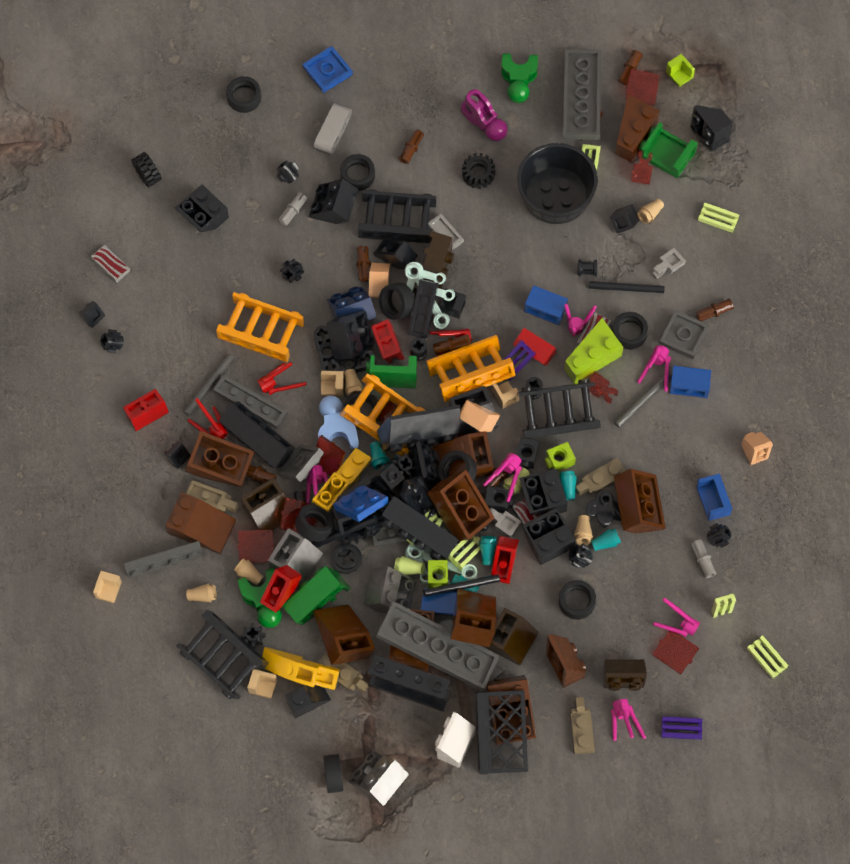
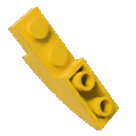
(342, 480)
(299, 670)

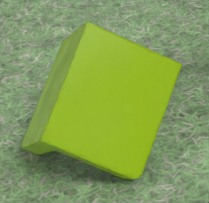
(680, 70)

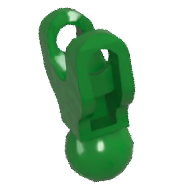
(519, 76)
(252, 597)

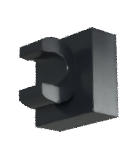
(92, 314)
(177, 454)

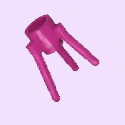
(576, 324)
(658, 357)
(509, 465)
(315, 478)
(688, 624)
(623, 711)

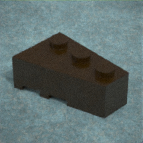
(437, 256)

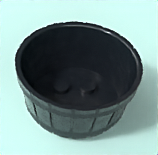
(557, 182)

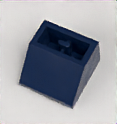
(350, 302)

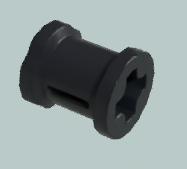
(587, 268)
(418, 343)
(535, 382)

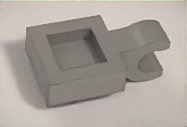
(669, 262)
(505, 523)

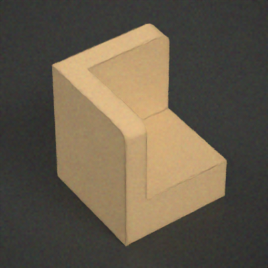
(332, 383)
(505, 394)
(107, 587)
(262, 683)

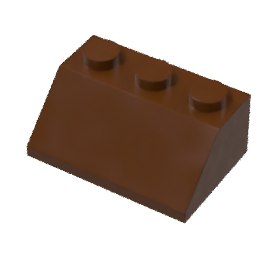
(639, 501)
(461, 505)

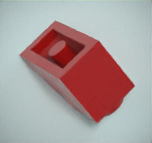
(505, 558)
(280, 587)

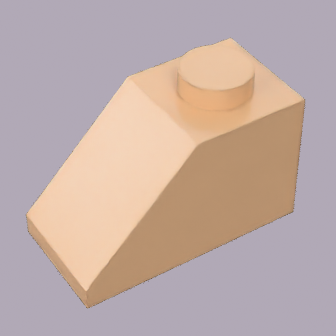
(756, 447)

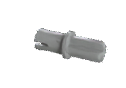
(292, 209)
(703, 559)

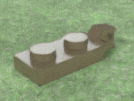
(600, 478)
(212, 496)
(348, 676)
(582, 728)

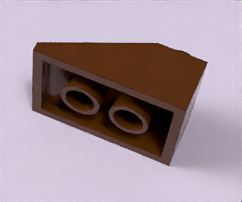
(219, 460)
(198, 521)
(564, 660)

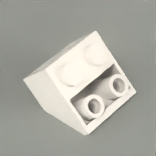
(455, 741)

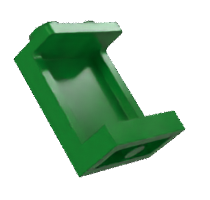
(668, 151)
(395, 375)

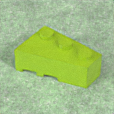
(593, 353)

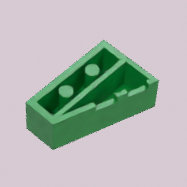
(315, 594)

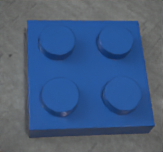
(327, 69)
(361, 503)

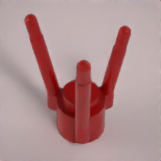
(456, 333)
(267, 382)
(216, 428)

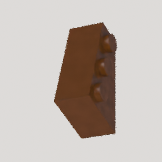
(635, 127)

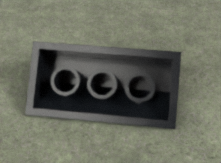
(421, 426)

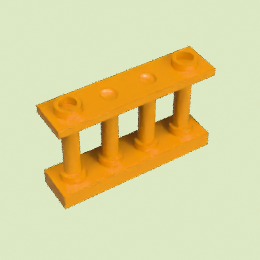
(262, 344)
(466, 381)
(368, 423)

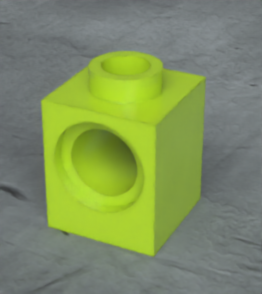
(563, 450)
(435, 567)

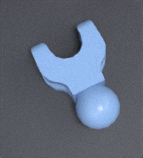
(335, 424)

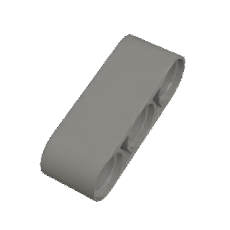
(332, 128)

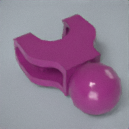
(484, 116)

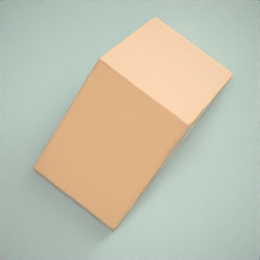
(378, 278)
(478, 416)

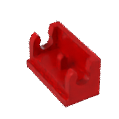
(387, 341)
(543, 350)
(146, 409)

